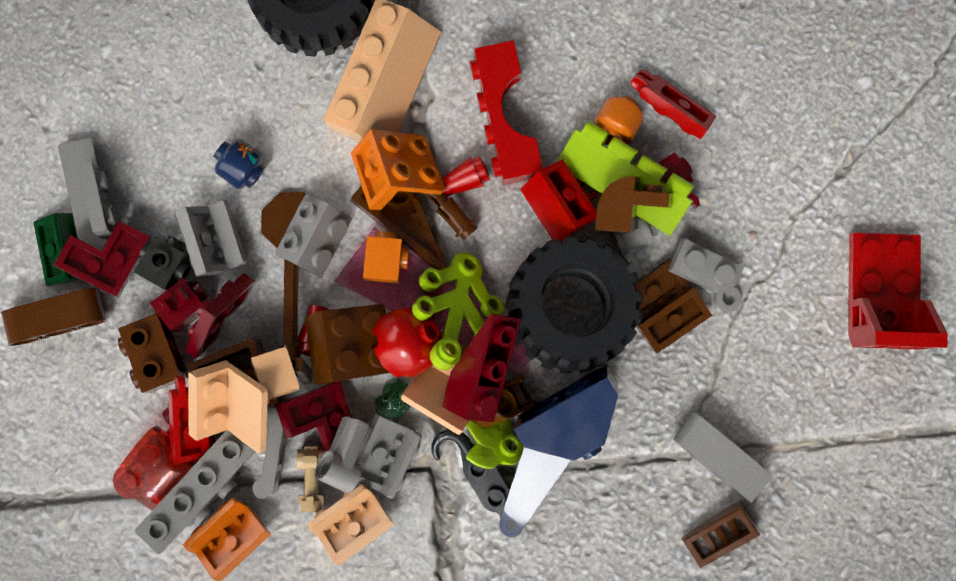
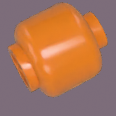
(620, 118)

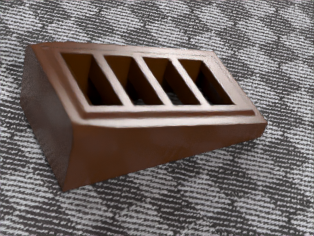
(726, 516)

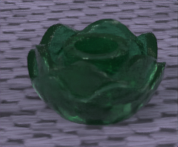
(389, 403)

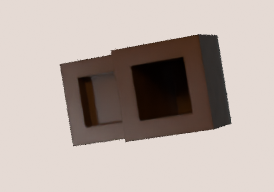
(619, 203)

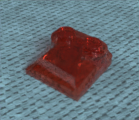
(149, 470)

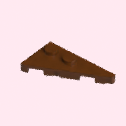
(406, 219)

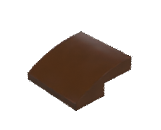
(668, 307)

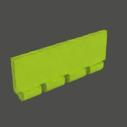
(603, 165)

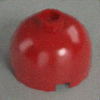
(405, 342)

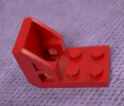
(886, 295)

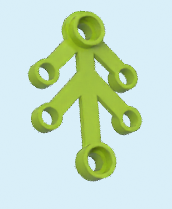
(466, 272)

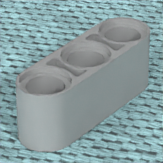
(722, 457)

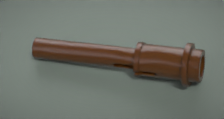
(453, 215)

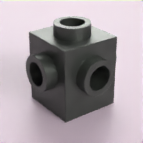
(164, 262)

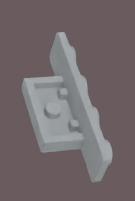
(87, 192)
(195, 493)

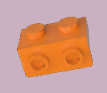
(227, 538)

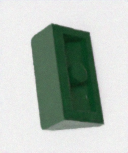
(51, 237)

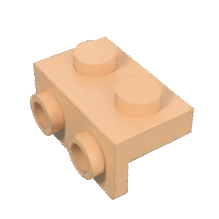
(350, 523)

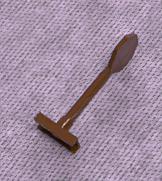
(274, 224)

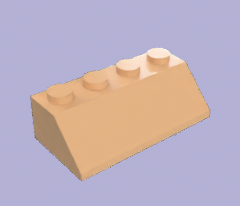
(382, 72)

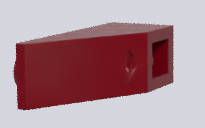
(480, 374)

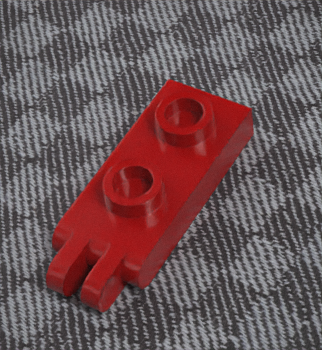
(673, 103)
(183, 446)

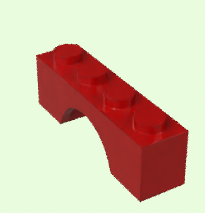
(498, 71)

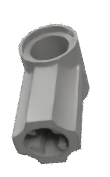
(340, 464)

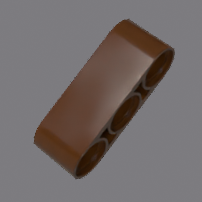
(53, 316)

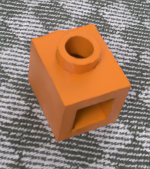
(385, 258)

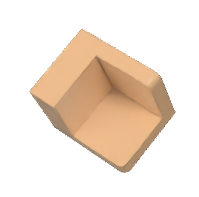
(275, 372)

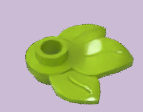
(491, 445)

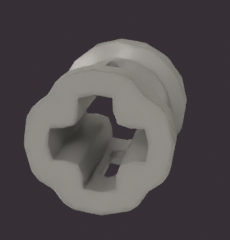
(626, 241)

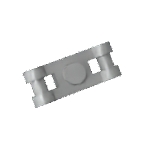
(271, 458)

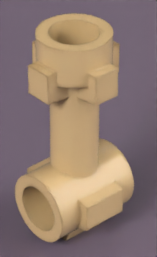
(307, 460)

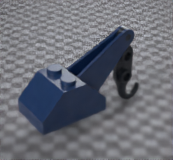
(553, 433)

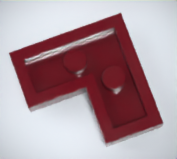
(105, 268)
(215, 312)
(317, 409)

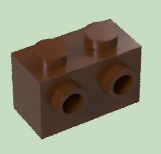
(151, 354)

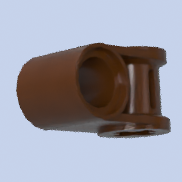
(513, 402)

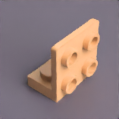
(427, 394)
(227, 400)

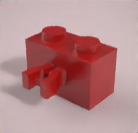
(560, 201)

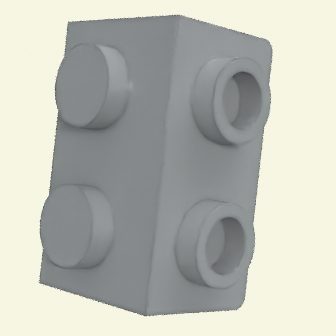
(313, 235)
(211, 238)
(388, 455)

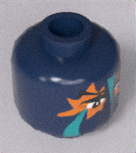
(239, 163)

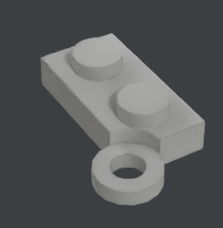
(708, 272)

